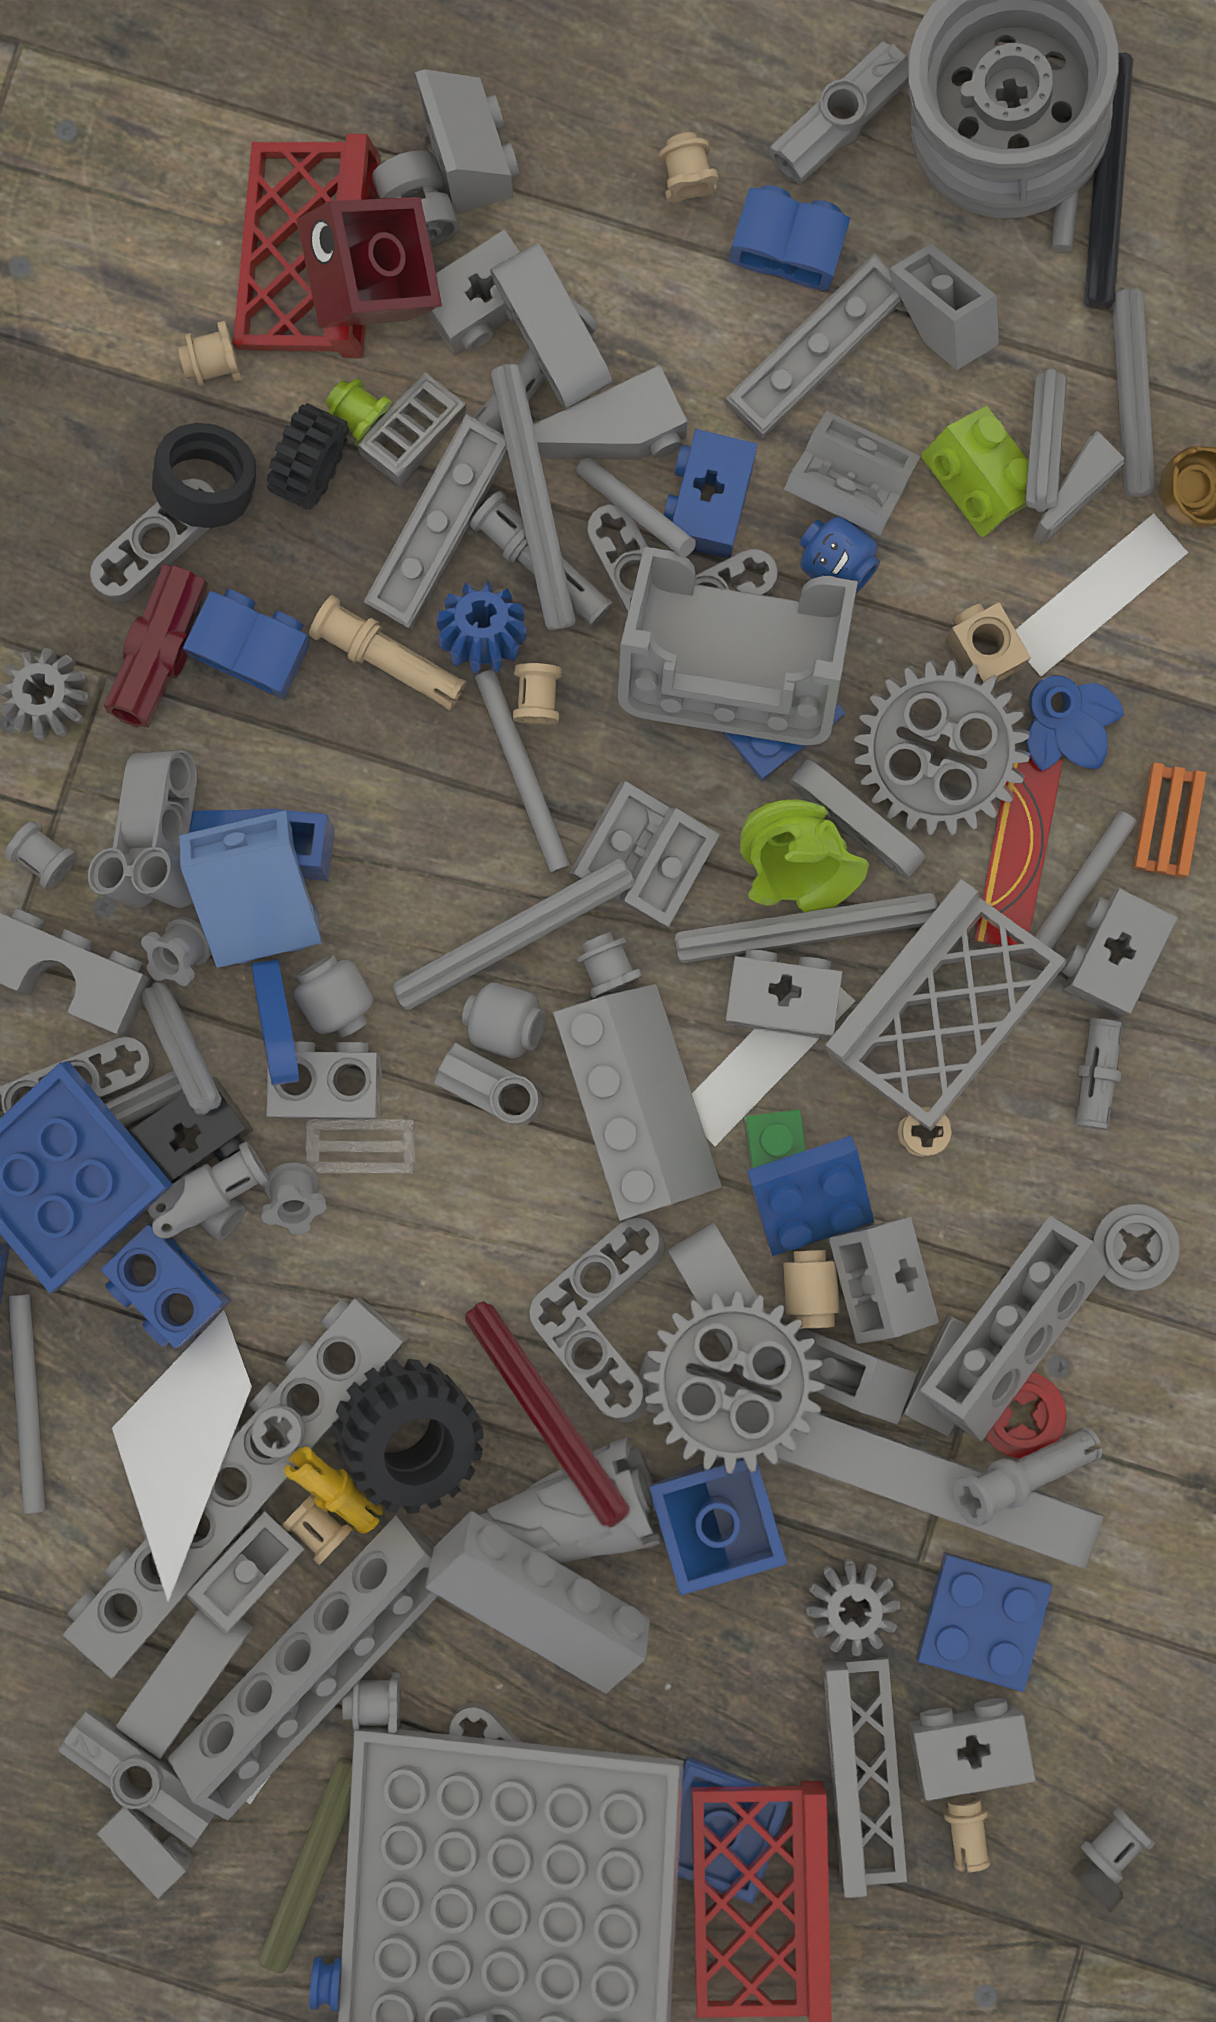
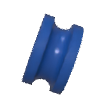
(325, 1984)

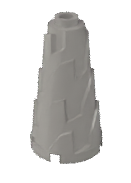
(561, 1524)

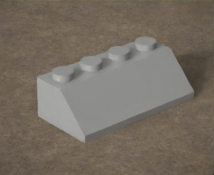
(637, 1100)

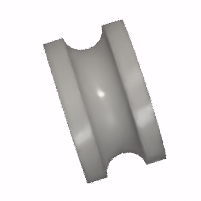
(262, 1426)

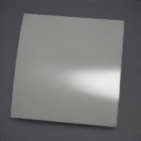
(852, 472)
(656, 843)

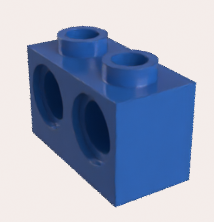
(174, 1274)

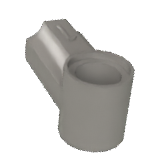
(485, 1084)

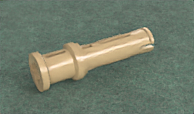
(366, 642)

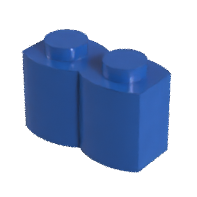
(789, 237)
(247, 643)

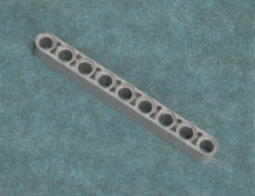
(904, 1473)

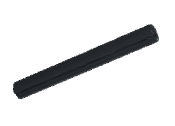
(1108, 198)

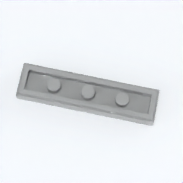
(815, 348)
(438, 522)

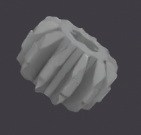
(32, 678)
(845, 1626)

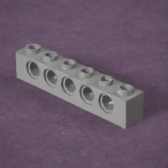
(307, 1671)

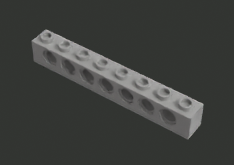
(114, 1640)

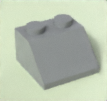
(466, 139)

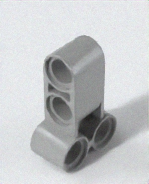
(146, 844)

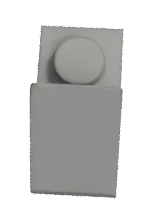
(244, 1572)

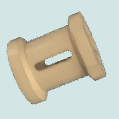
(537, 693)
(913, 1143)
(316, 1529)

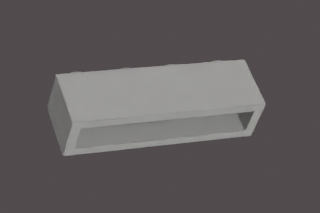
(538, 1602)

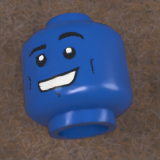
(839, 551)

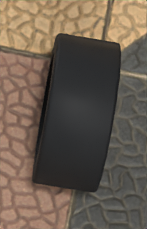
(211, 444)

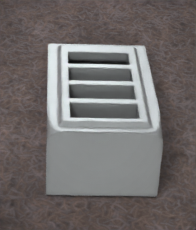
(402, 468)
(1090, 473)

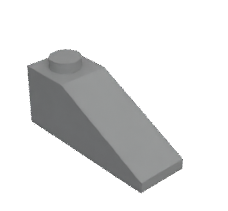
(617, 424)

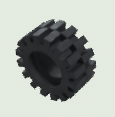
(307, 456)

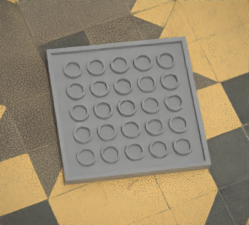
(508, 1881)

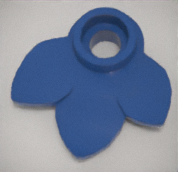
(1074, 730)

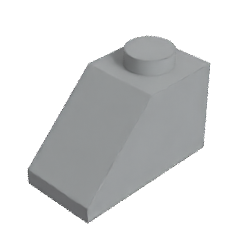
(947, 306)
(859, 1377)

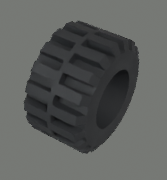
(431, 1465)

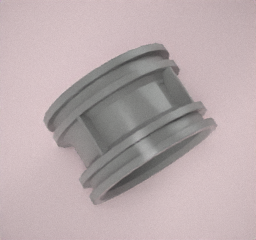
(1053, 155)

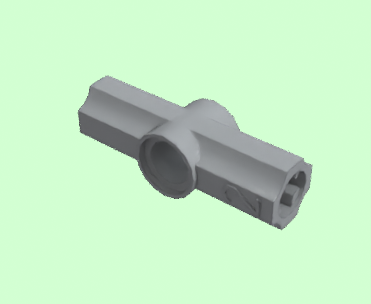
(821, 134)
(108, 1755)

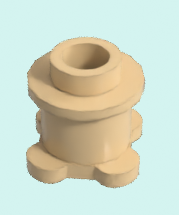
(688, 168)
(209, 356)

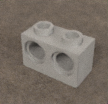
(324, 1096)

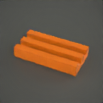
(1191, 816)

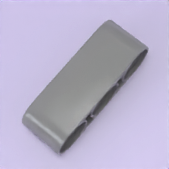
(551, 325)
(712, 1268)
(181, 1682)

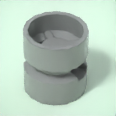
(419, 176)

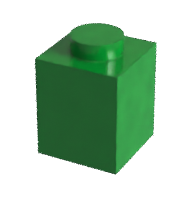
(773, 1136)

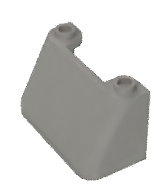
(733, 655)

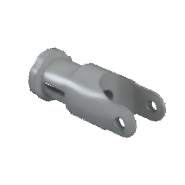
(207, 1191)

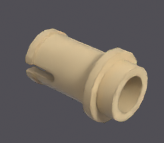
(968, 1832)

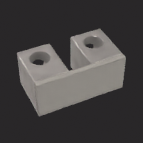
(151, 1861)

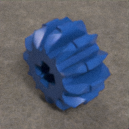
(487, 645)

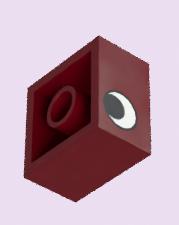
(369, 261)

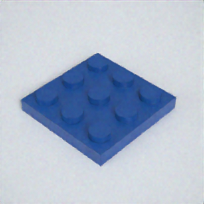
(69, 1177)

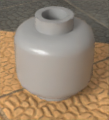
(333, 996)
(504, 1020)

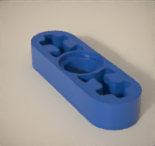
(275, 1022)

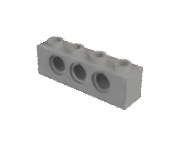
(1015, 1328)

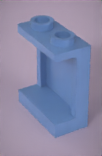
(249, 889)

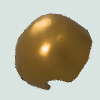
(1190, 487)

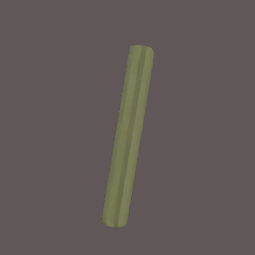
(309, 1869)

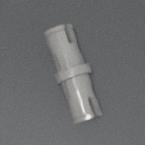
(1099, 1074)

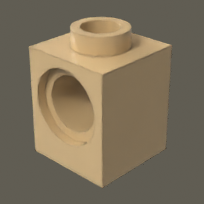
(993, 621)

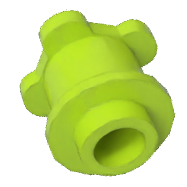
(356, 407)

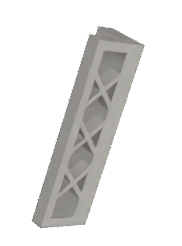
(844, 1774)

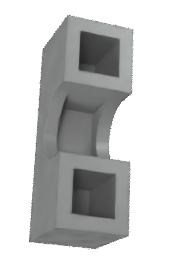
(105, 989)

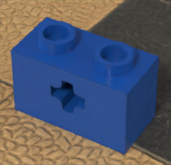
(717, 463)

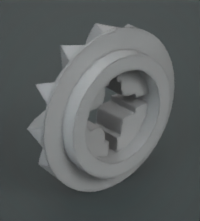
(1161, 1246)

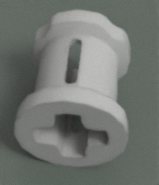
(40, 855)
(1117, 1845)

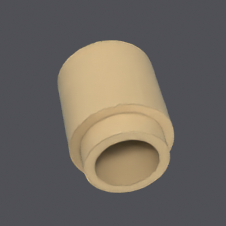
(811, 1289)

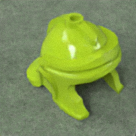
(799, 856)

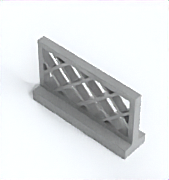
(906, 978)

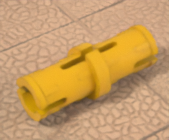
(332, 1489)

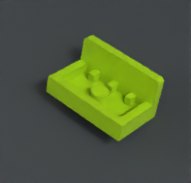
(980, 469)

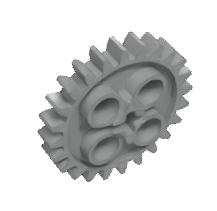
(959, 700)
(749, 1333)

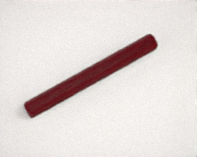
(547, 1415)

